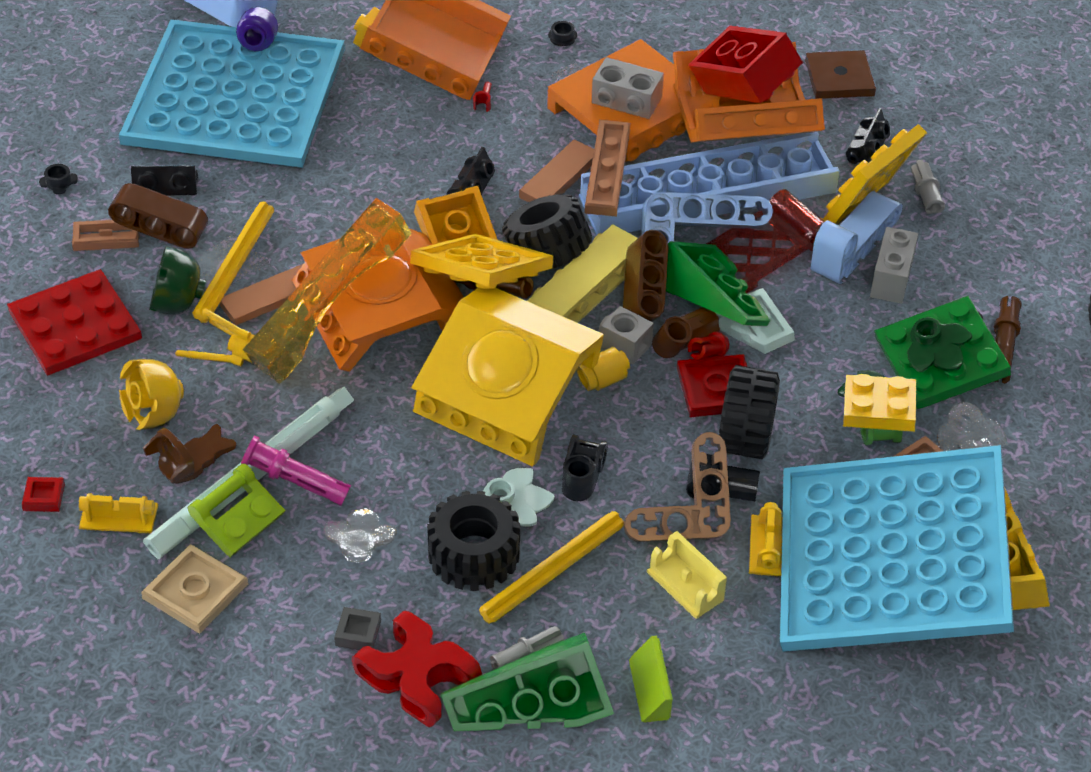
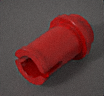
(713, 345)

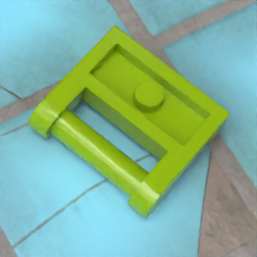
(244, 519)

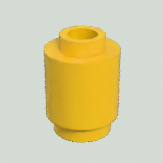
(610, 369)

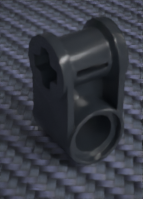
(582, 467)

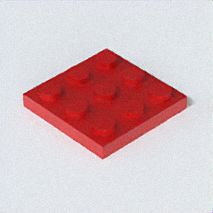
(74, 322)

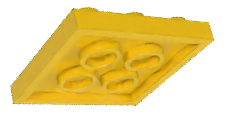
(875, 174)
(481, 260)

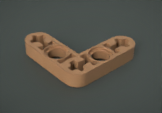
(695, 513)

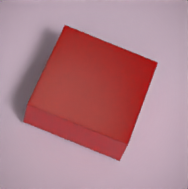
(43, 494)

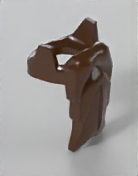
(187, 460)

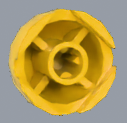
(150, 385)

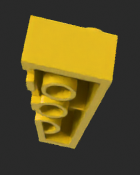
(1027, 580)

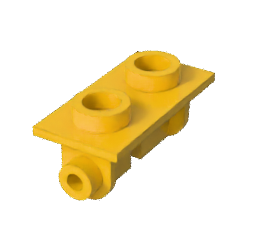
(125, 515)
(766, 541)

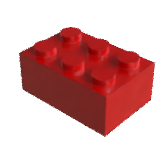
(746, 64)

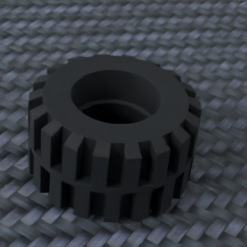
(550, 226)
(749, 411)
(473, 562)

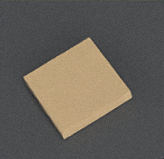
(194, 588)

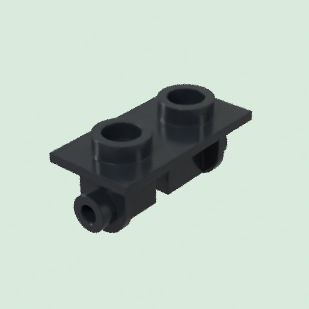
(868, 138)
(475, 172)
(167, 179)

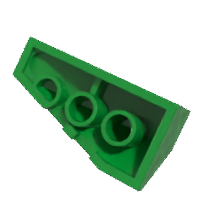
(709, 280)
(539, 688)

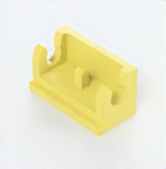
(688, 576)

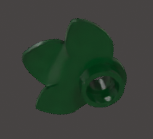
(939, 348)

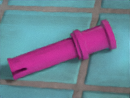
(279, 464)

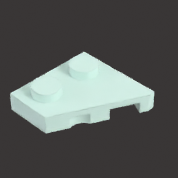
(761, 337)

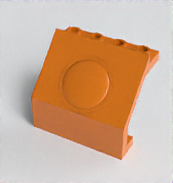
(727, 118)
(381, 301)

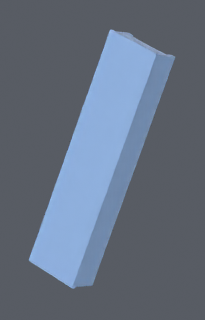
(796, 169)

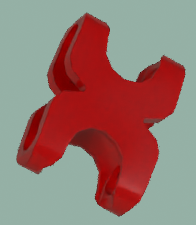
(416, 667)

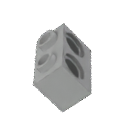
(627, 87)
(894, 265)

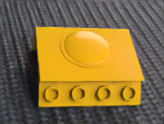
(502, 371)

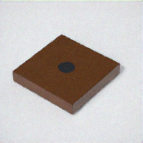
(840, 74)

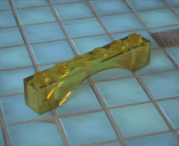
(286, 335)

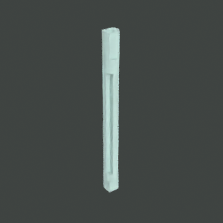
(290, 438)

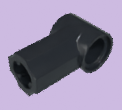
(741, 481)

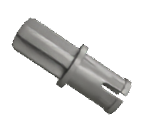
(927, 187)
(526, 647)

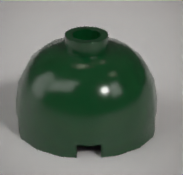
(176, 282)

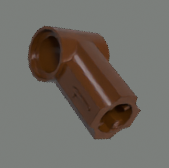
(678, 331)

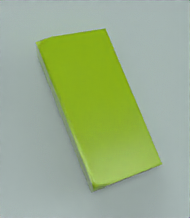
(651, 682)

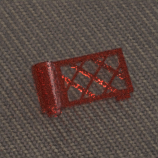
(794, 224)

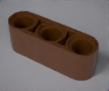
(158, 215)
(646, 260)

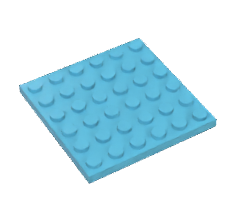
(233, 102)
(895, 550)

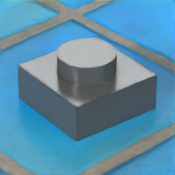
(357, 628)

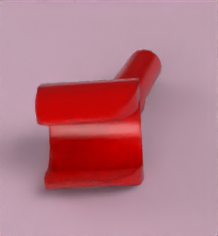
(483, 97)

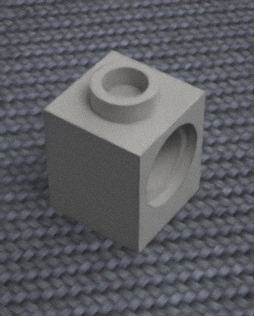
(627, 333)

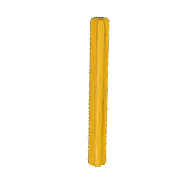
(233, 261)
(551, 567)

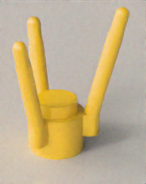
(236, 344)

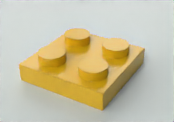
(880, 402)

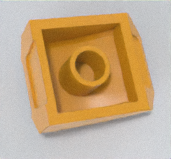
(454, 216)

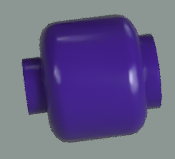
(257, 29)

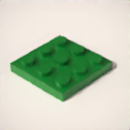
(981, 355)

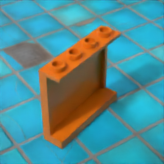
(438, 40)
(575, 97)

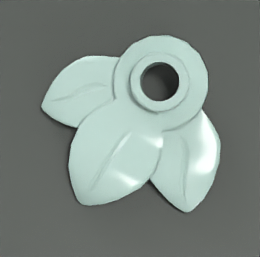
(521, 494)

